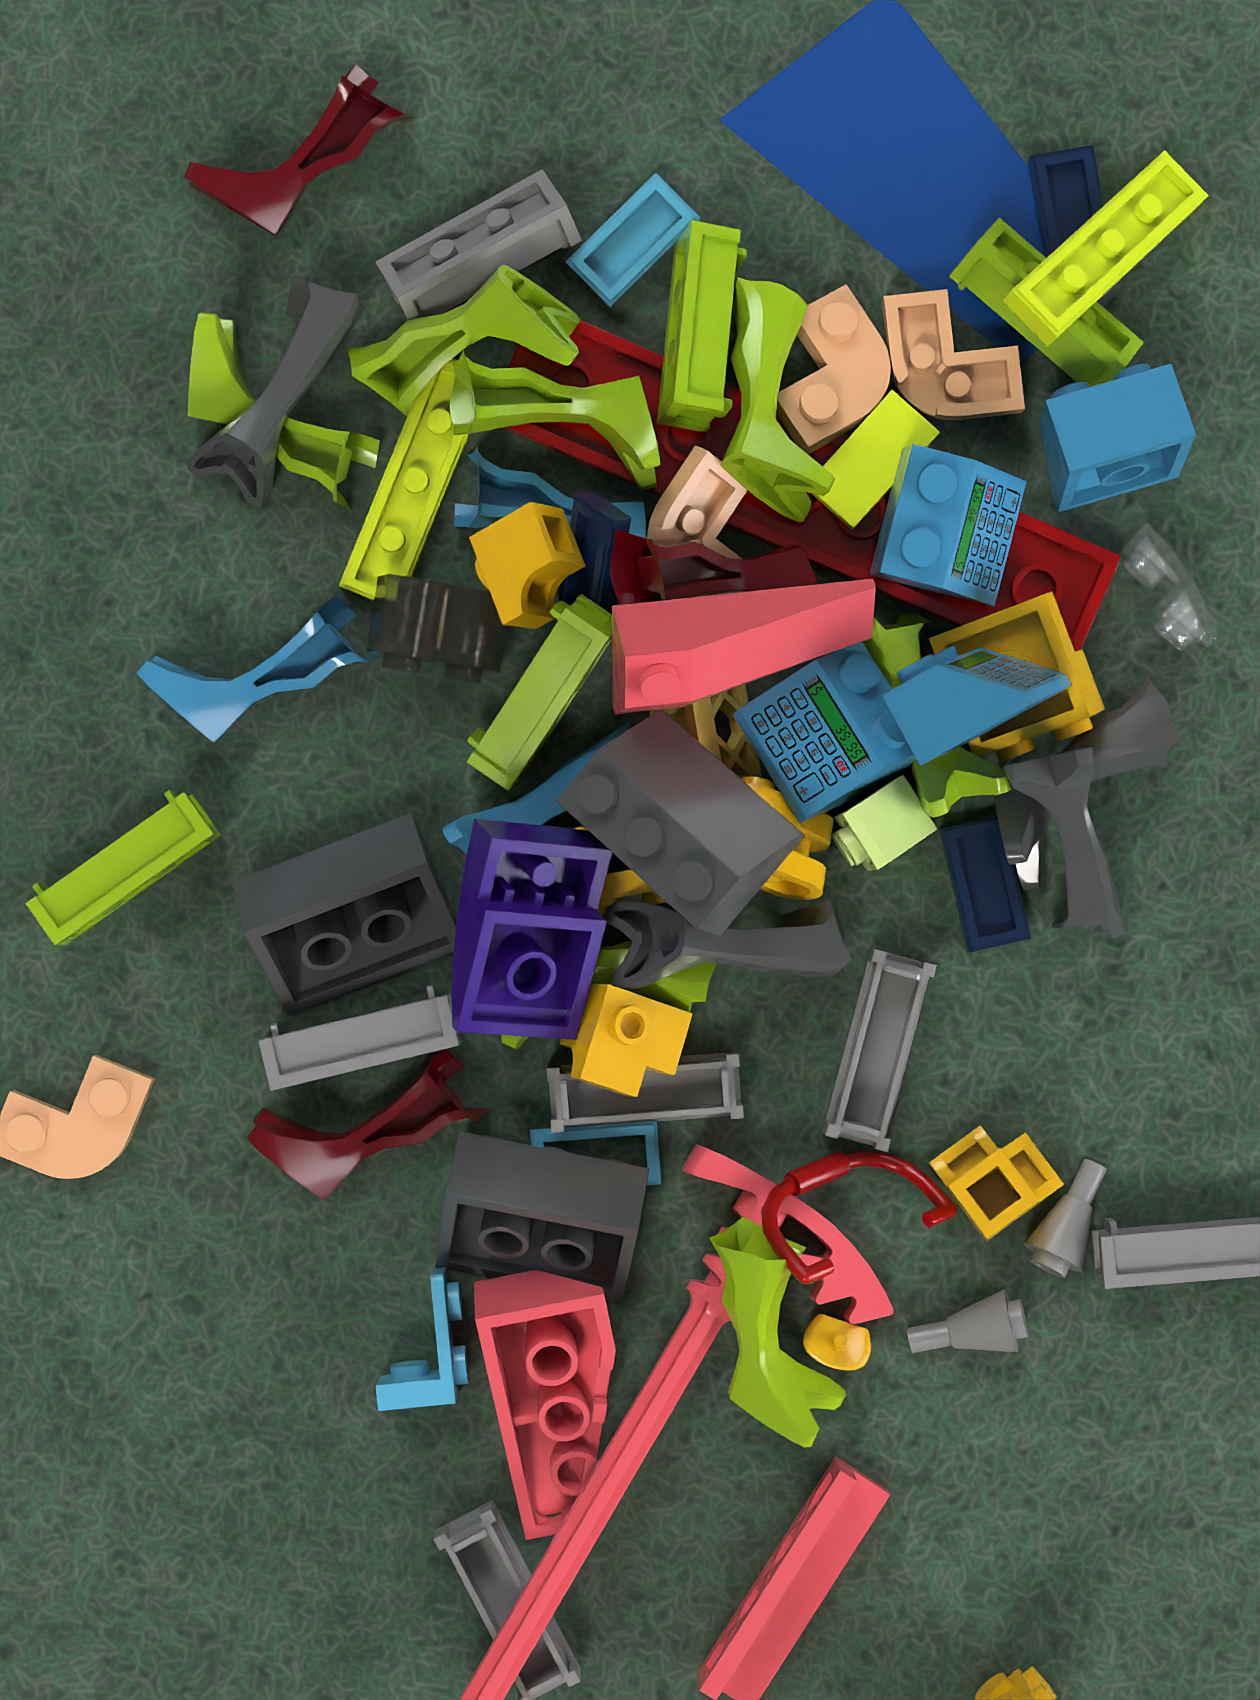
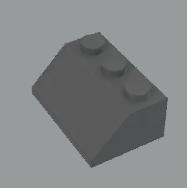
(681, 821)
(346, 914)
(540, 1210)

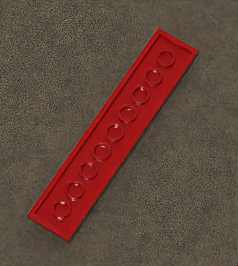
(1038, 557)

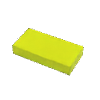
(870, 457)

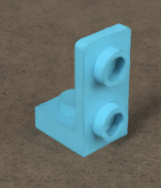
(412, 1382)

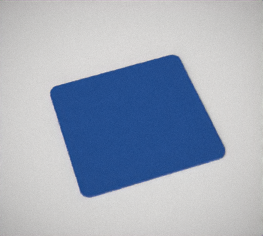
(896, 152)

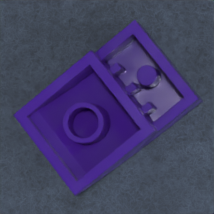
(527, 929)

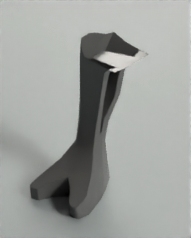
(250, 441)
(1120, 742)
(1062, 787)
(668, 943)

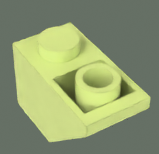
(882, 825)

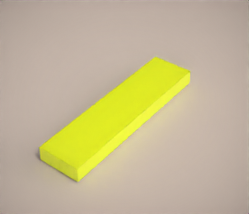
(1105, 248)
(409, 490)

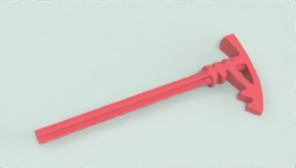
(654, 1405)

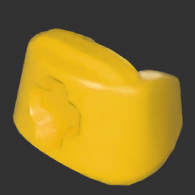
(837, 1343)

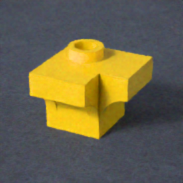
(526, 561)
(624, 1037)
(995, 1182)

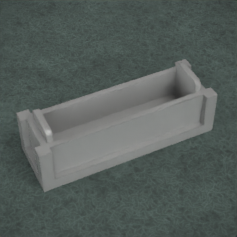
(467, 250)
(359, 1041)
(877, 1048)
(700, 1089)
(1176, 1252)
(495, 1579)

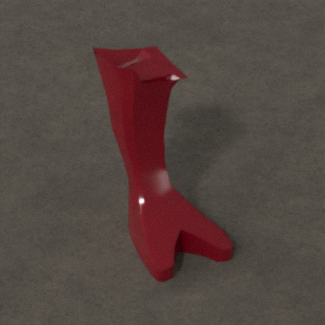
(336, 140)
(687, 569)
(326, 1158)

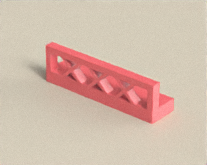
(792, 1584)

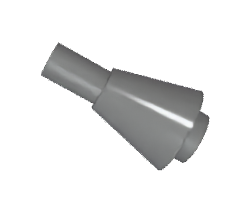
(1063, 1234)
(985, 1325)

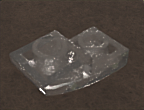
(1181, 608)

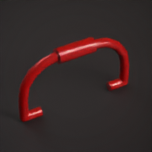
(831, 1168)

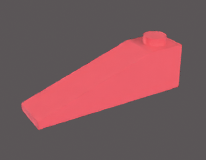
(710, 644)
(549, 1379)

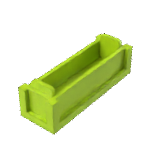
(699, 326)
(1087, 351)
(543, 692)
(123, 869)

